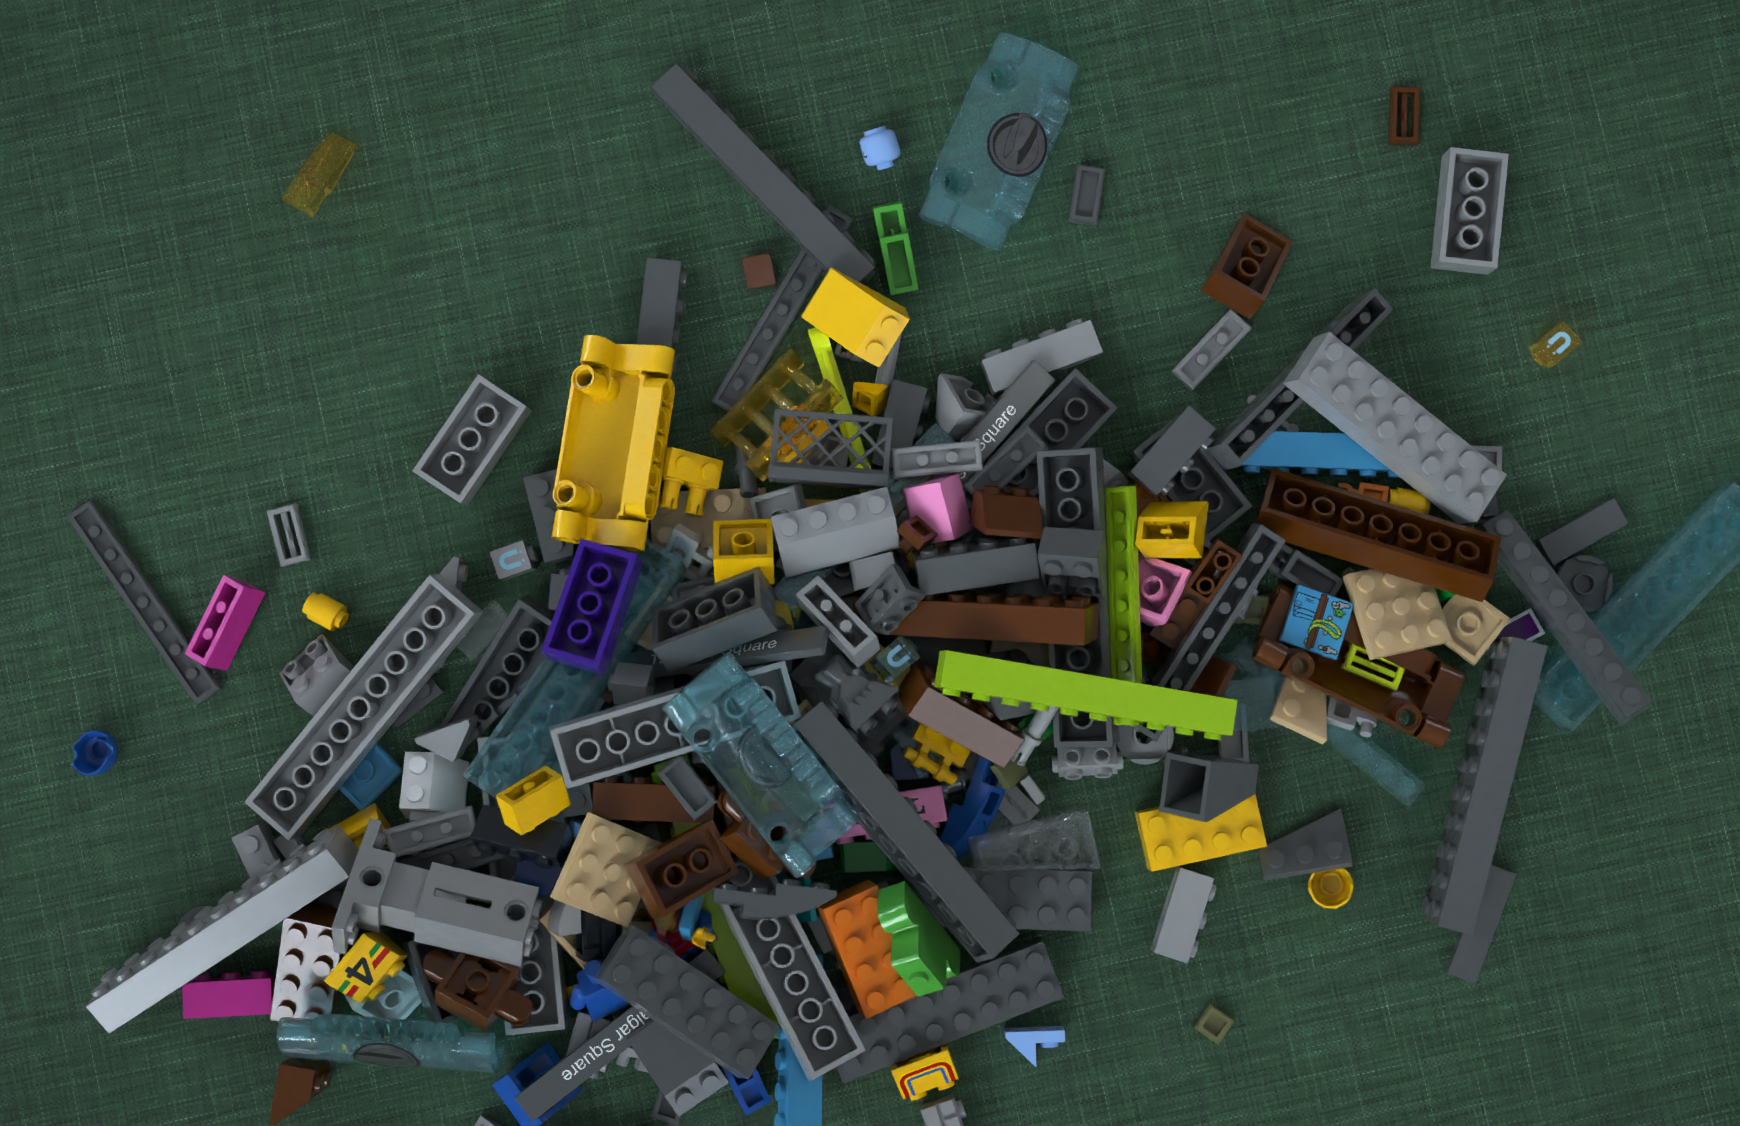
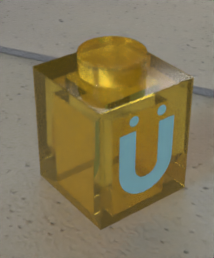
(1554, 345)

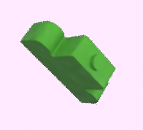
(919, 944)

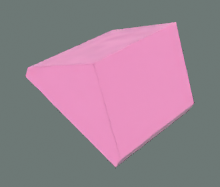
(940, 506)
(1159, 589)

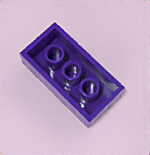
(592, 607)

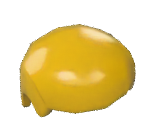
(1331, 888)

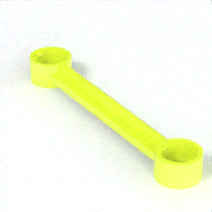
(830, 371)

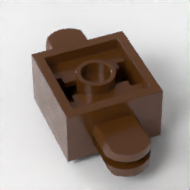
(749, 844)
(485, 978)

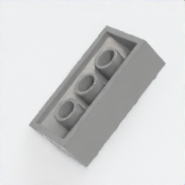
(836, 532)

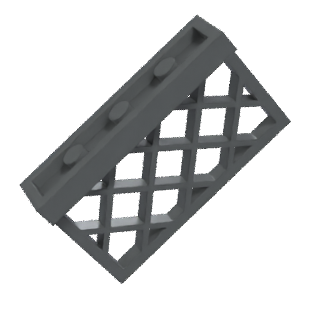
(830, 475)

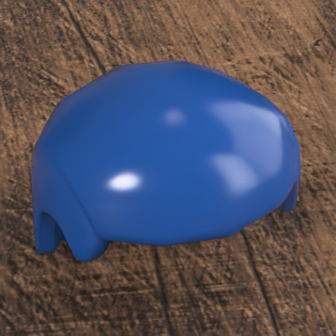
(95, 753)

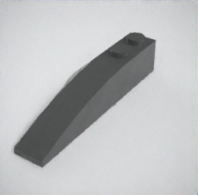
(505, 665)

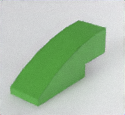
(895, 247)

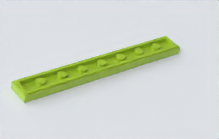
(1123, 585)

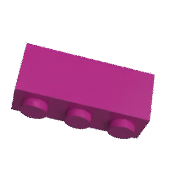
(225, 623)
(228, 995)

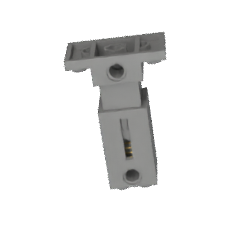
(440, 905)

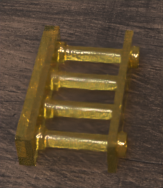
(787, 367)

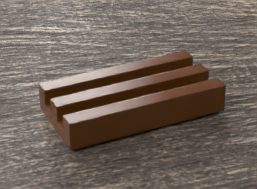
(1392, 119)

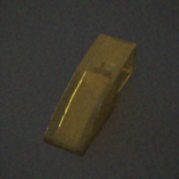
(319, 174)

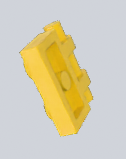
(947, 749)

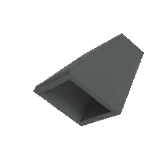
(1205, 785)

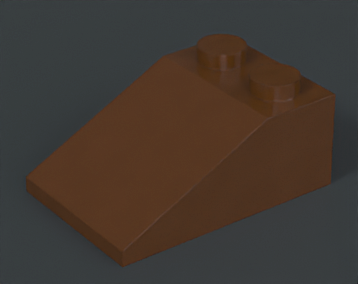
(1247, 266)
(681, 869)

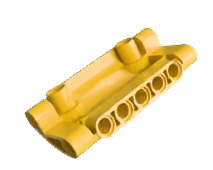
(614, 444)

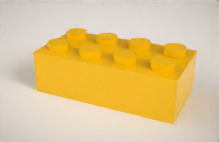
(1178, 840)

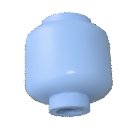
(880, 147)

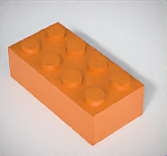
(863, 949)

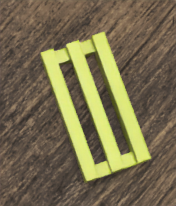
(1350, 656)

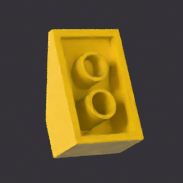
(856, 316)

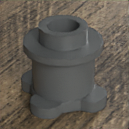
(960, 784)

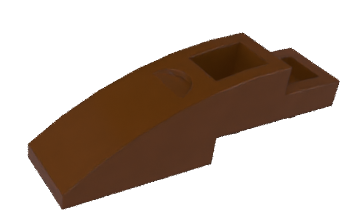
(1204, 583)

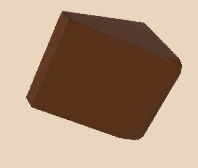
(758, 271)

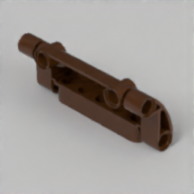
(1424, 690)

